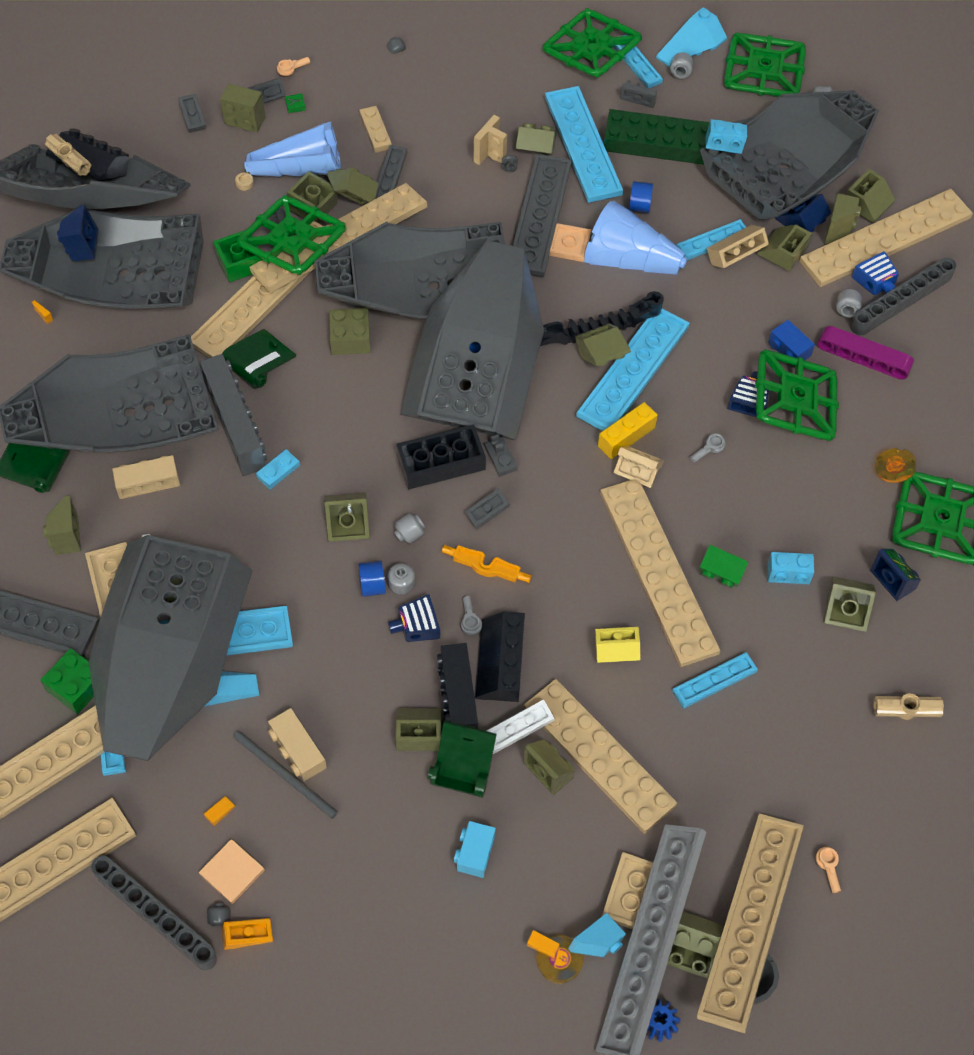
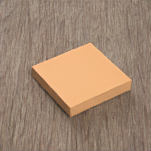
(570, 242)
(231, 871)

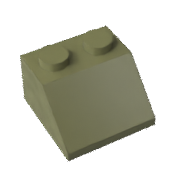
(842, 217)
(347, 517)
(63, 528)
(849, 603)
(548, 765)

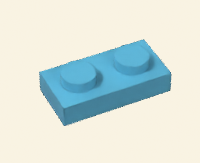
(278, 469)

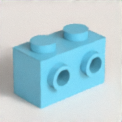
(726, 136)
(790, 568)
(475, 849)

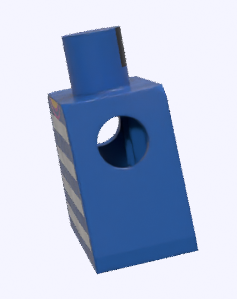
(876, 274)

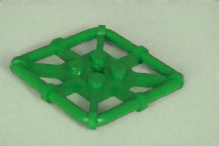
(600, 42)
(758, 57)
(288, 226)
(788, 400)
(930, 519)

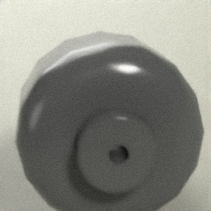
(396, 45)
(218, 914)

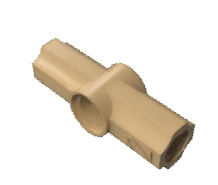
(68, 154)
(921, 706)

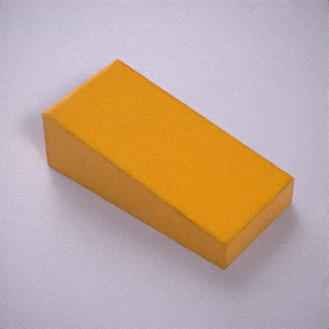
(44, 313)
(219, 811)
(543, 944)

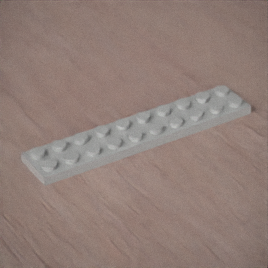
(651, 941)

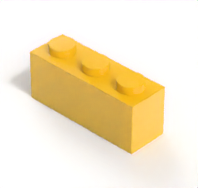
(627, 430)

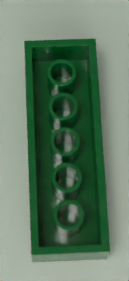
(655, 136)

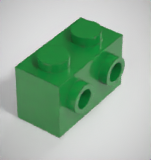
(723, 566)

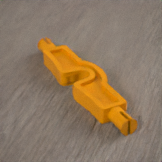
(496, 568)

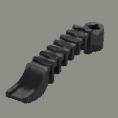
(645, 308)

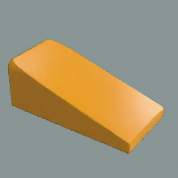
(246, 933)

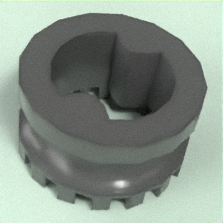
(509, 167)

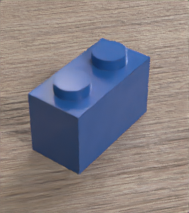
(791, 341)

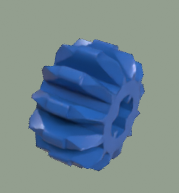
(668, 1025)

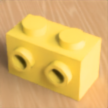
(617, 644)

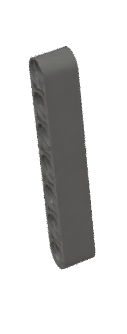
(903, 296)
(158, 921)

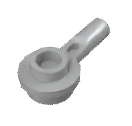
(714, 443)
(471, 623)

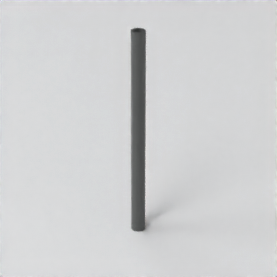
(285, 774)

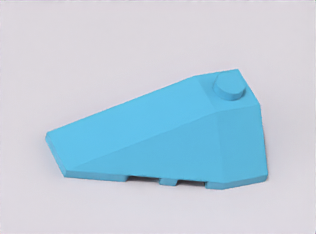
(696, 35)
(235, 687)

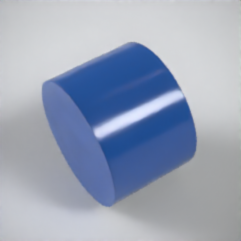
(641, 197)
(372, 578)

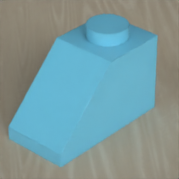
(599, 938)

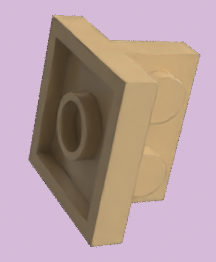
(490, 142)
(638, 465)

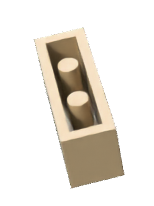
(737, 246)
(146, 477)
(296, 745)

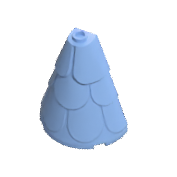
(296, 155)
(630, 243)

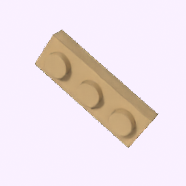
(375, 129)

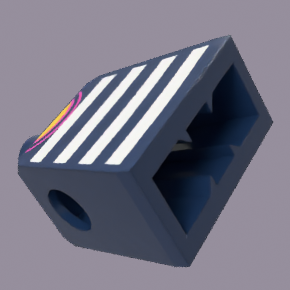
(744, 396)
(417, 621)

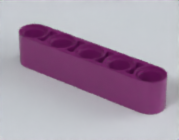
(865, 352)

